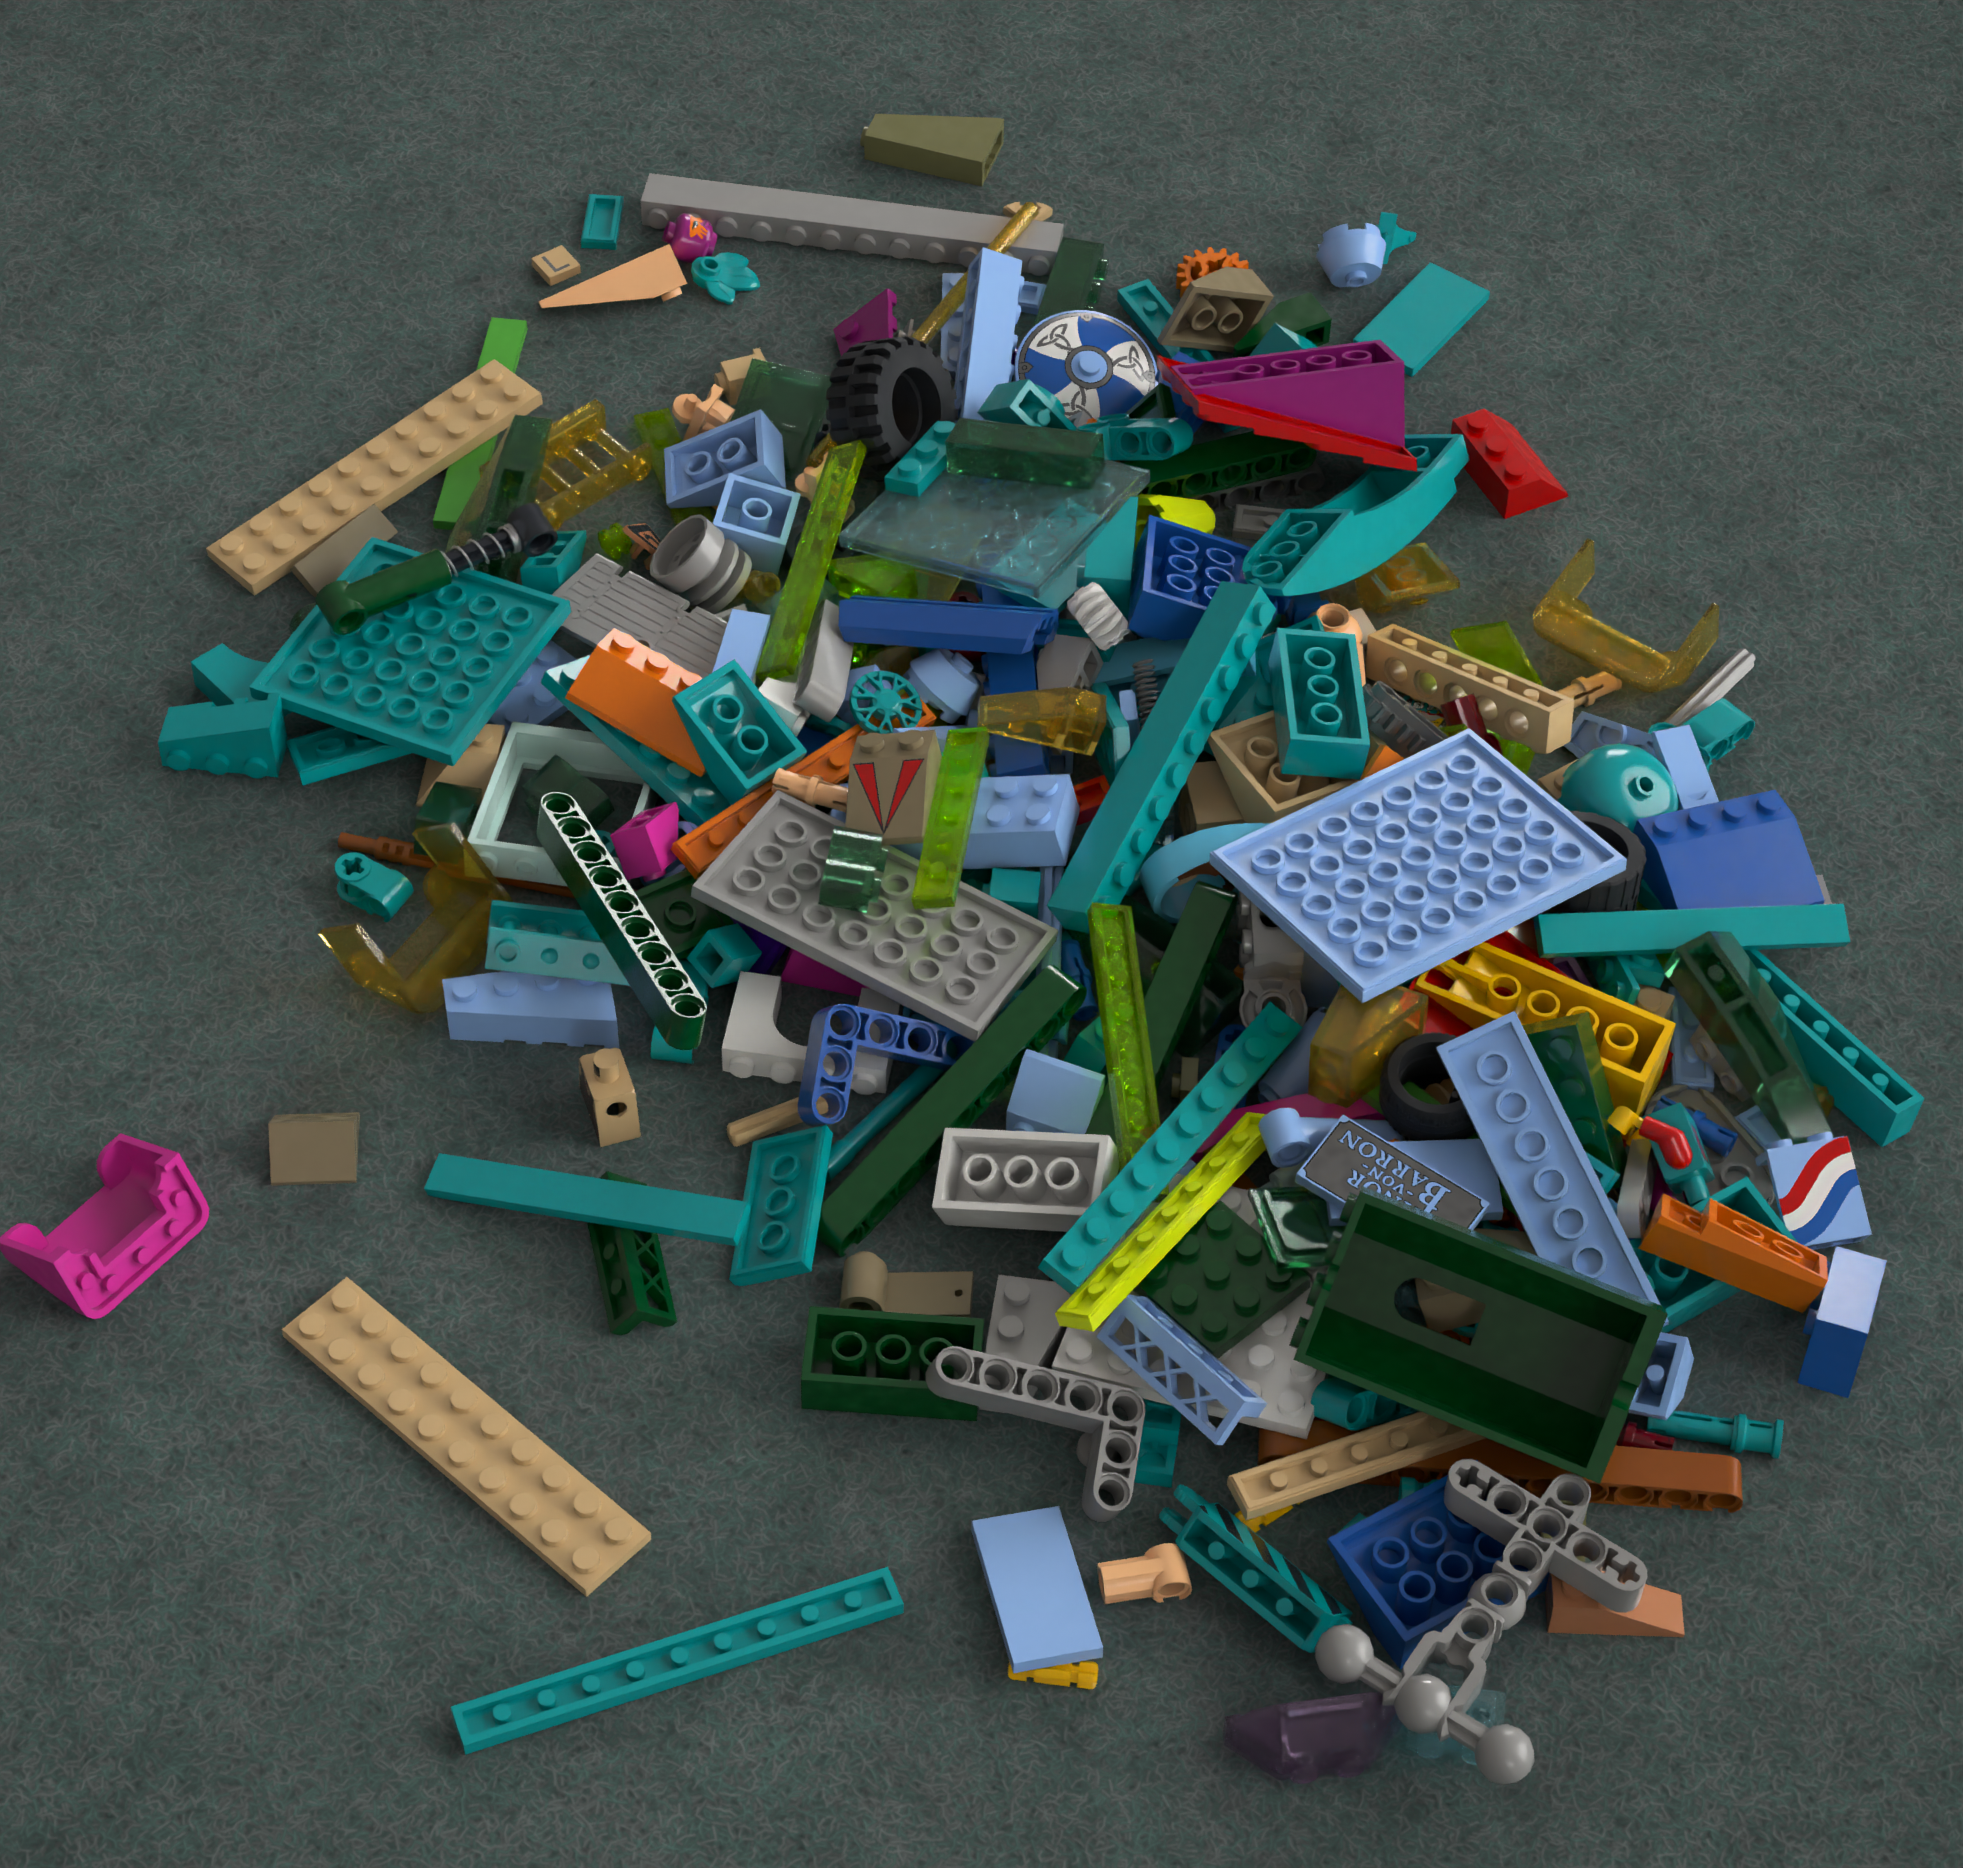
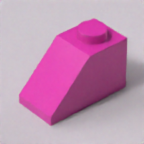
(646, 842)

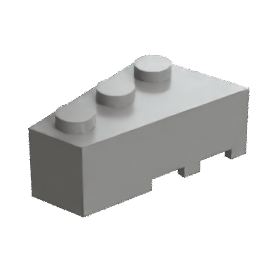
(1025, 1324)

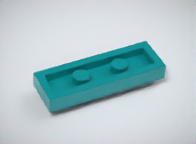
(921, 463)

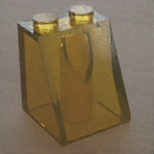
(1358, 1038)

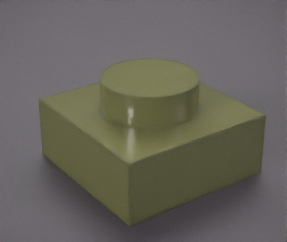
(1186, 1080)

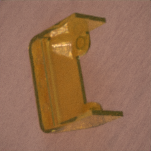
(1571, 626)
(446, 942)

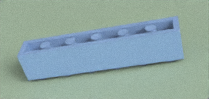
(987, 329)

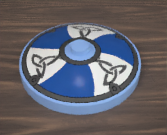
(1087, 362)

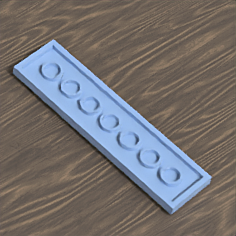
(1540, 1155)

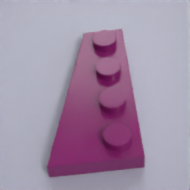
(869, 323)

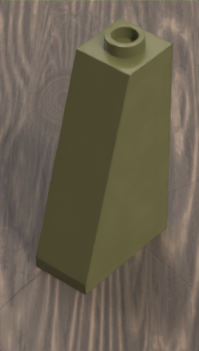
(935, 145)

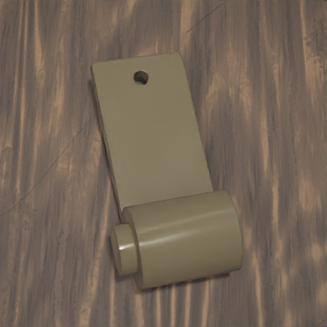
(871, 1287)

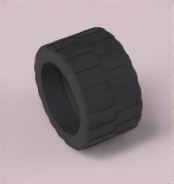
(1619, 891)

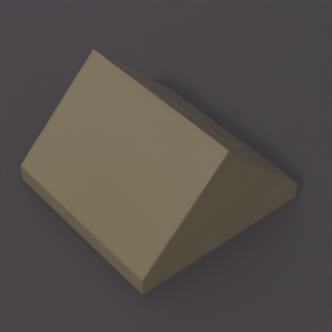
(314, 1148)

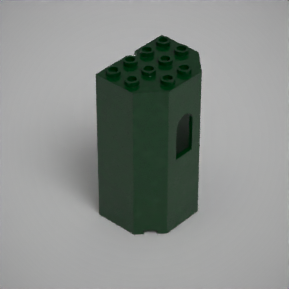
(1546, 1361)

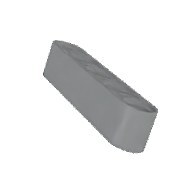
(823, 664)

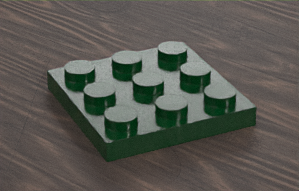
(1221, 1281)

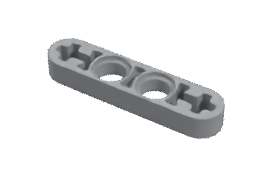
(1637, 1188)

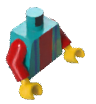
(1675, 1147)

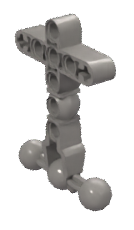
(1425, 1701)

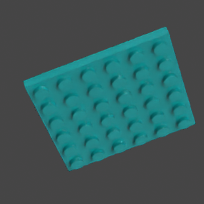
(419, 671)

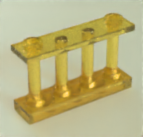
(565, 436)

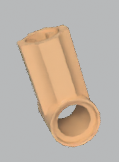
(1156, 1574)

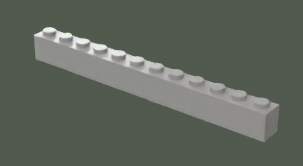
(844, 222)

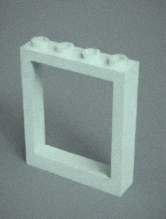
(531, 748)

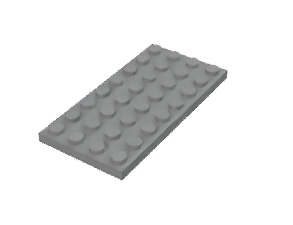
(938, 961)

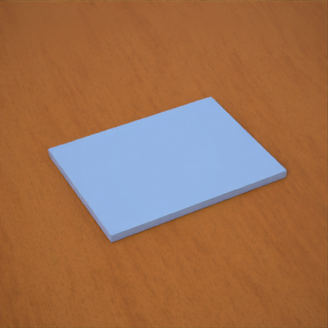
(1416, 864)

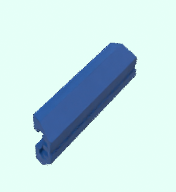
(946, 624)

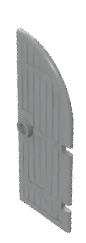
(644, 611)

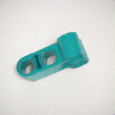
(1152, 433)
(1716, 729)

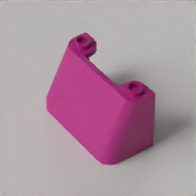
(119, 1233)

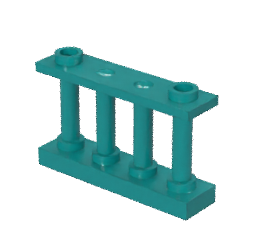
(548, 943)

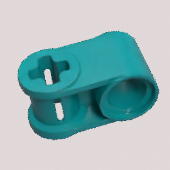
(371, 885)

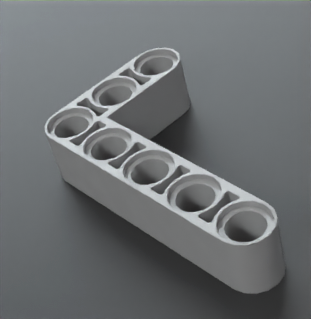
(1056, 1410)

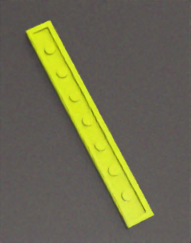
(1164, 1226)

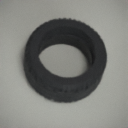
(1409, 1115)

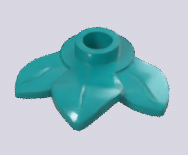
(724, 275)

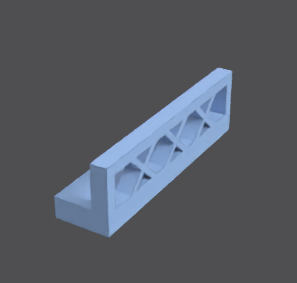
(1192, 1358)

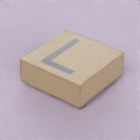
(556, 265)

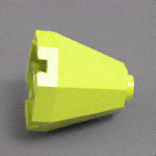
(1179, 510)

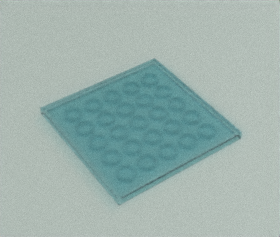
(993, 528)

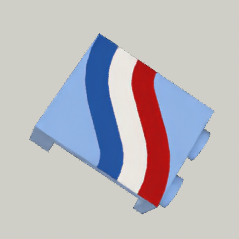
(1817, 1190)

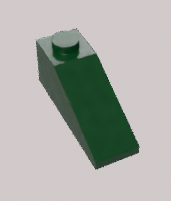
(1298, 314)

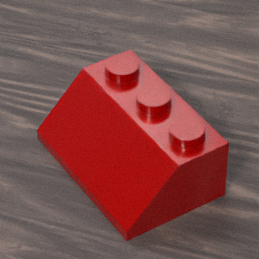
(1505, 465)

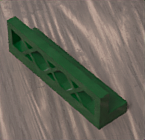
(624, 1280)

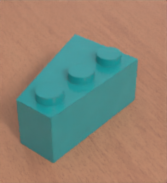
(226, 738)

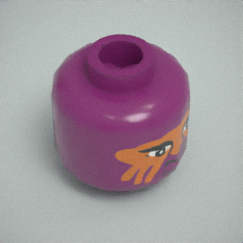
(690, 237)

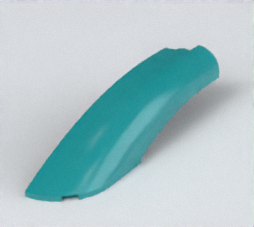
(1360, 525)

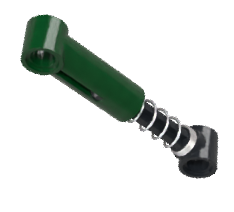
(350, 605)

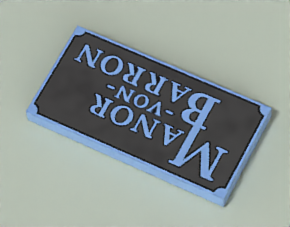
(1358, 1157)

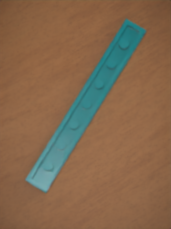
(1667, 929)
(588, 1199)

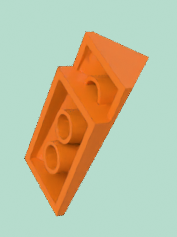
(1736, 1251)

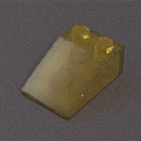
(1406, 578)

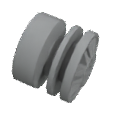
(700, 564)

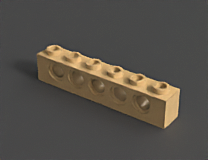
(1441, 674)

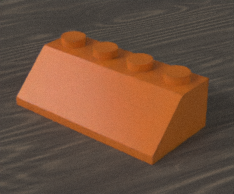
(634, 693)

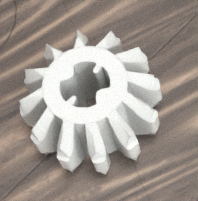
(1098, 616)

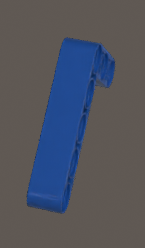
(856, 1037)

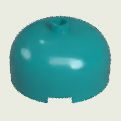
(1619, 784)

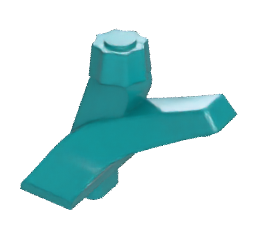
(1392, 234)

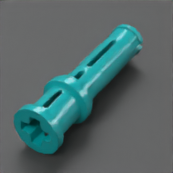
(1733, 1432)

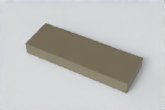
(338, 551)

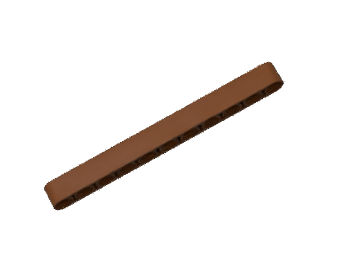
(1631, 1477)

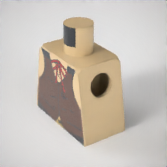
(604, 1082)

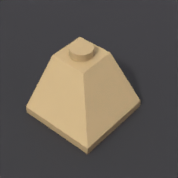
(472, 768)

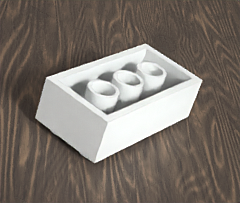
(1021, 1177)

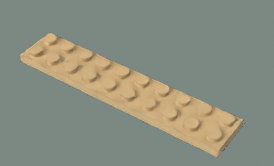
(374, 474)
(467, 1436)

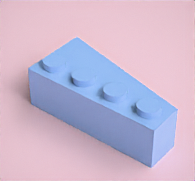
(530, 1009)

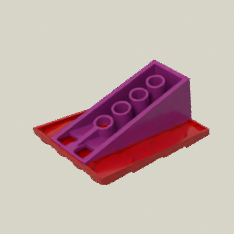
(1326, 397)

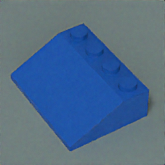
(1177, 577)
(1728, 855)
(1415, 1567)

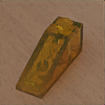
(1049, 717)

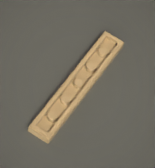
(1344, 1462)

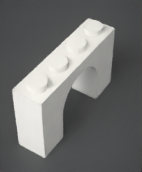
(758, 1049)

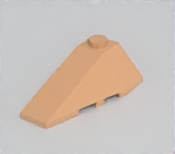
(638, 279)

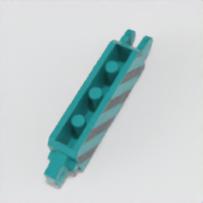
(1254, 1570)

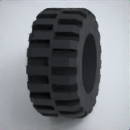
(888, 399)

